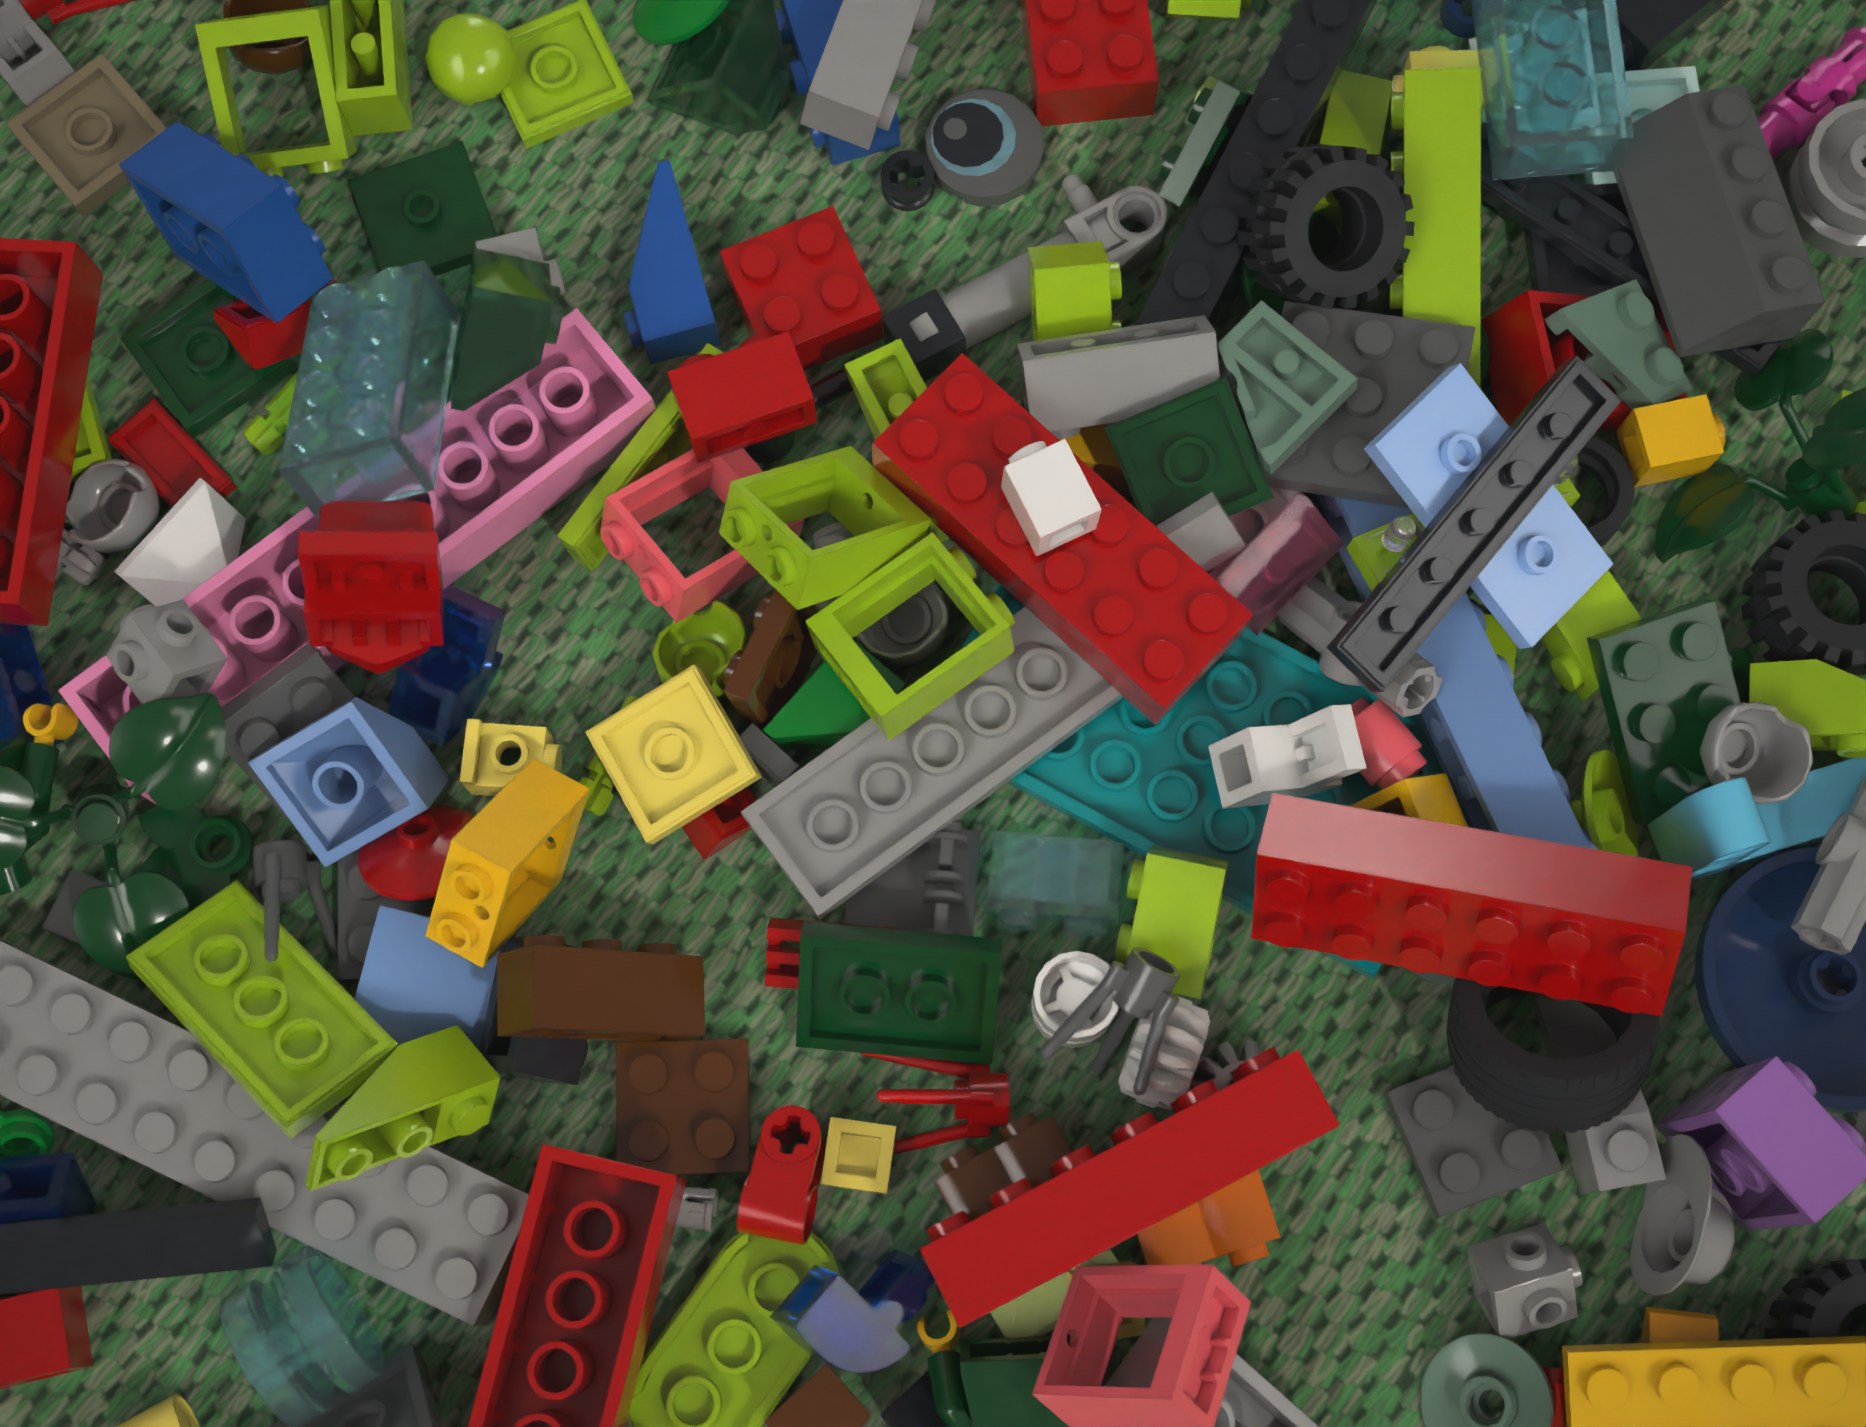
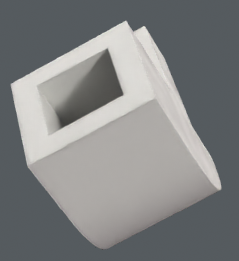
(1287, 758)

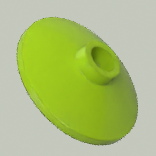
(1605, 806)

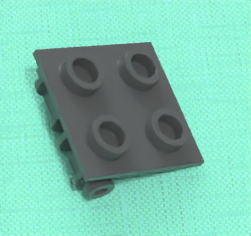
(926, 889)

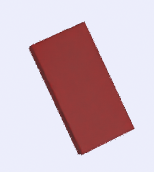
(167, 454)

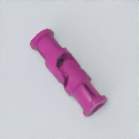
(1826, 84)

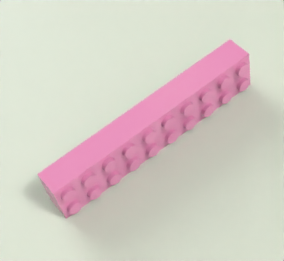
(495, 477)

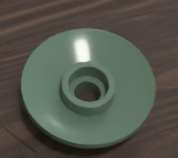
(1474, 1366)

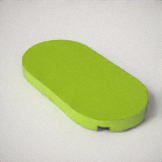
(721, 1350)

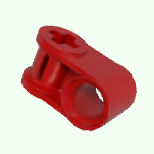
(783, 1187)

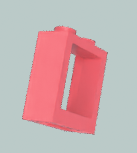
(656, 494)
(1195, 1357)

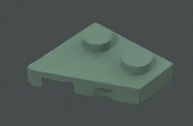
(1625, 345)
(1281, 383)

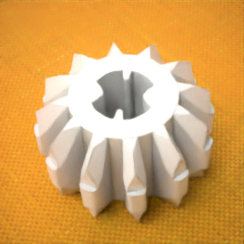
(1176, 1057)

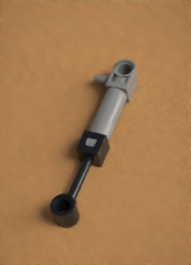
(945, 326)

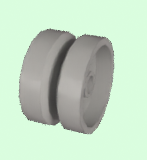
(1829, 183)

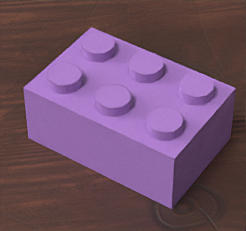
(1771, 1144)

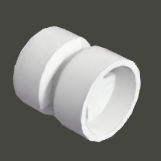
(1062, 988)

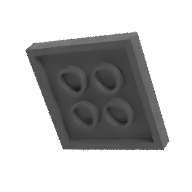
(1393, 366)

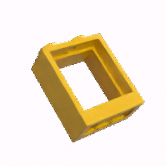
(505, 863)

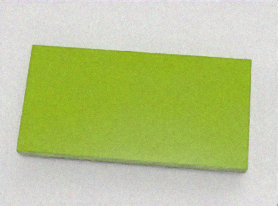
(271, 1025)

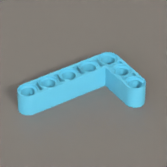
(1726, 827)

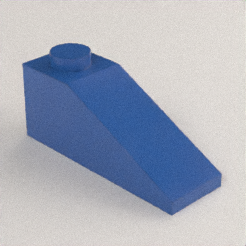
(666, 281)

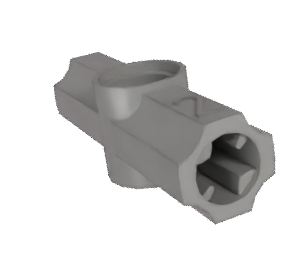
(1318, 617)
(1837, 897)

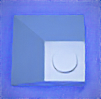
(350, 778)

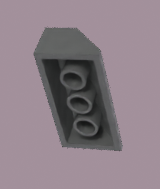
(1716, 225)

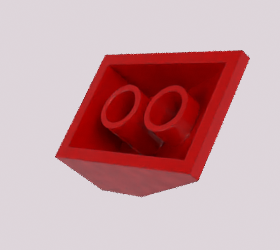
(1528, 352)

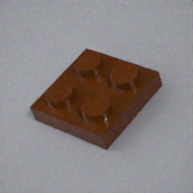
(773, 662)
(684, 1106)

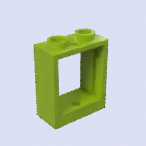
(269, 26)
(830, 482)
(883, 592)

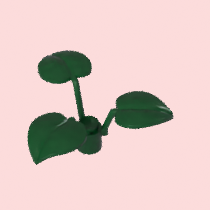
(1719, 502)
(175, 755)

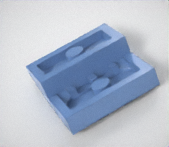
(418, 984)

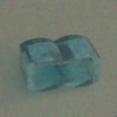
(1054, 881)

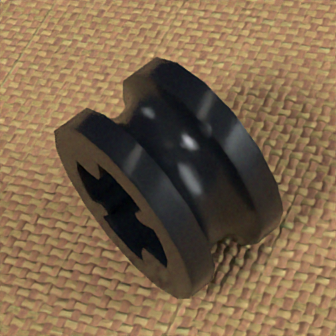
(897, 194)

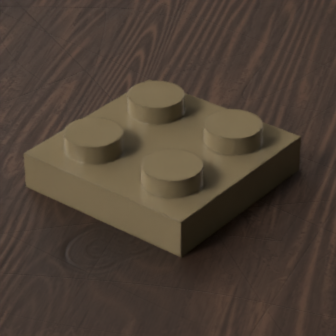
(86, 131)

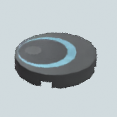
(985, 147)

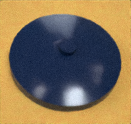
(1778, 994)

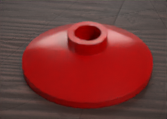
(412, 856)

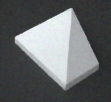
(185, 547)

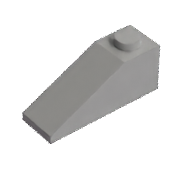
(1617, 1151)

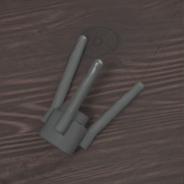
(279, 877)
(1142, 987)

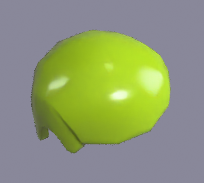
(470, 58)
(702, 640)

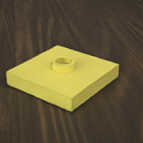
(673, 754)

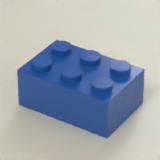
(229, 220)

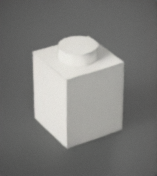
(1049, 495)

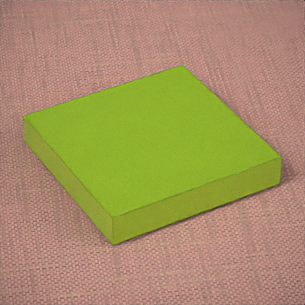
(562, 74)

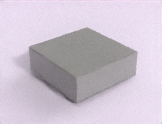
(1204, 532)

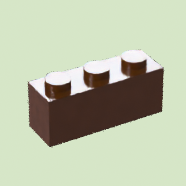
(599, 991)

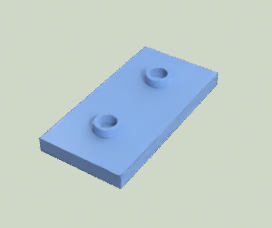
(1548, 556)

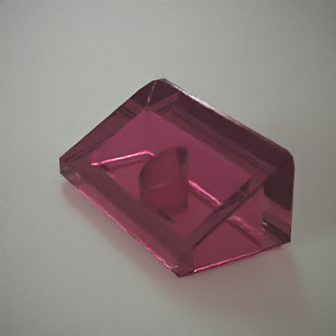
(1280, 561)

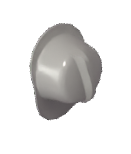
(1683, 1223)

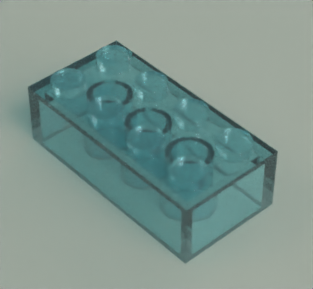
(1552, 86)
(371, 389)

